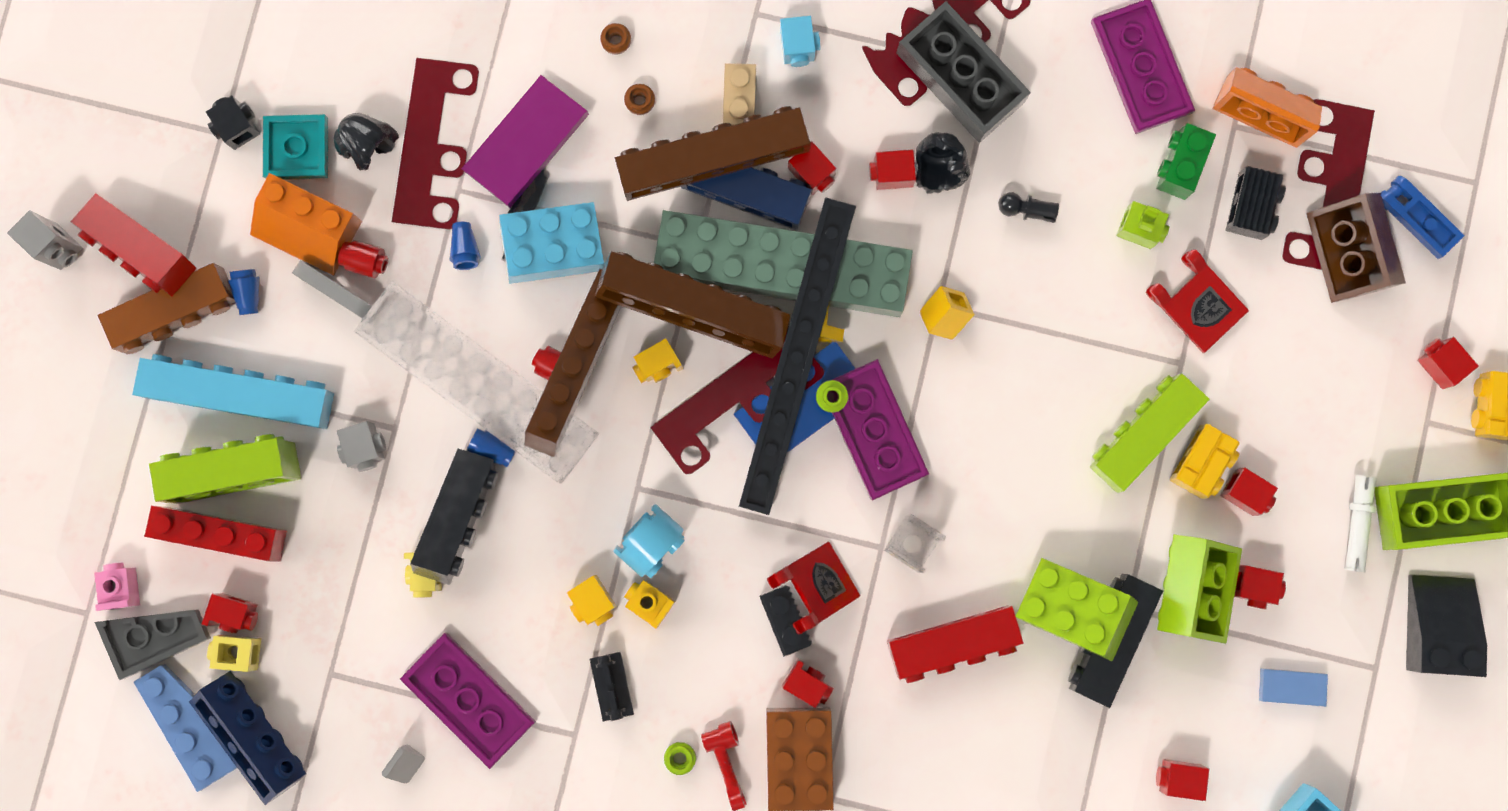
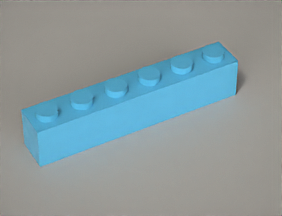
(233, 393)

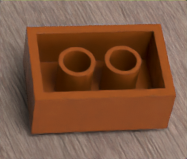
(799, 759)

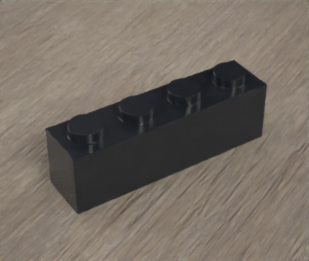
(454, 516)
(1101, 678)

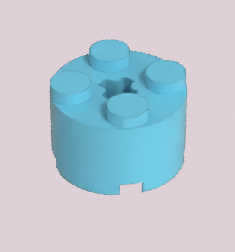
(650, 541)

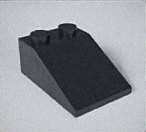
(1445, 627)

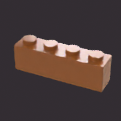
(157, 315)

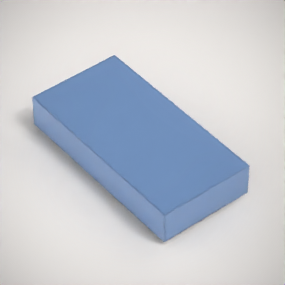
(1293, 687)

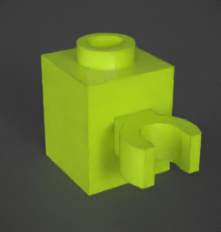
(1143, 225)

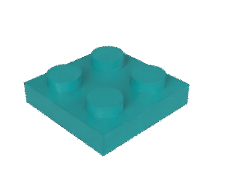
(295, 146)

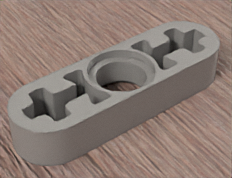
(331, 289)

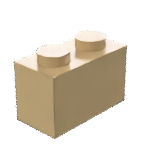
(739, 92)

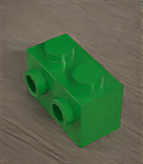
(1185, 162)

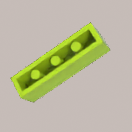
(1149, 432)

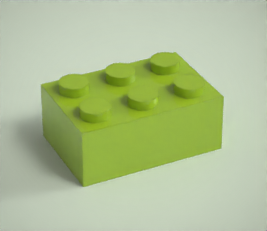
(1199, 588)
(1077, 609)

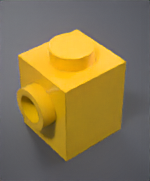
(591, 602)

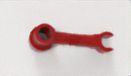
(719, 741)

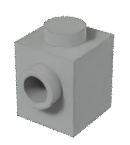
(361, 446)

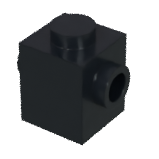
(232, 122)

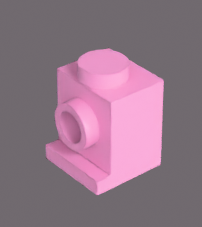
(126, 590)

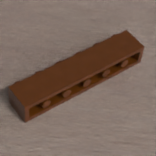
(712, 153)
(692, 304)
(571, 373)

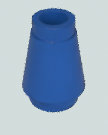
(463, 249)
(245, 290)
(489, 446)

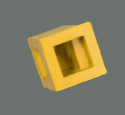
(656, 362)
(661, 602)

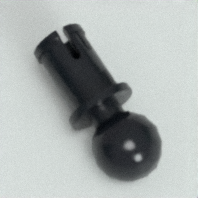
(1012, 204)

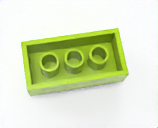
(224, 470)
(1443, 511)

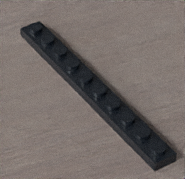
(797, 355)

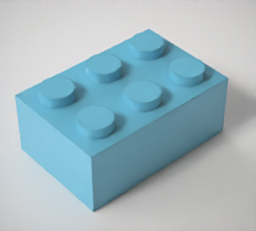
(551, 242)

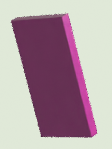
(1142, 66)
(525, 141)
(876, 432)
(467, 700)

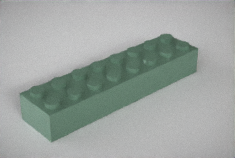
(774, 261)

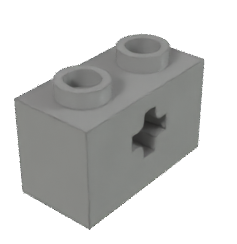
(45, 240)

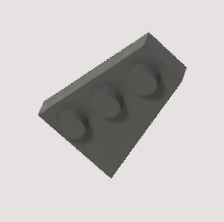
(148, 640)

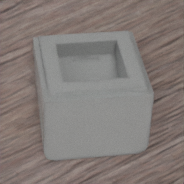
(403, 764)

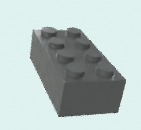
(962, 72)

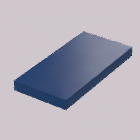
(810, 415)

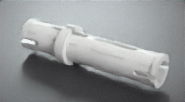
(1360, 523)

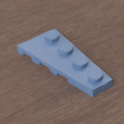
(183, 728)

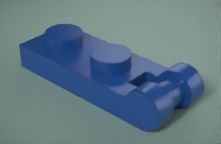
(1421, 217)

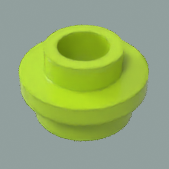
(821, 396)
(675, 768)

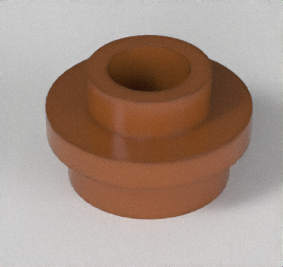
(615, 30)
(639, 90)

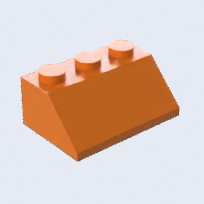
(1268, 107)
(302, 223)

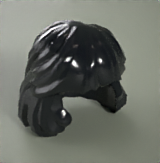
(361, 135)
(941, 163)

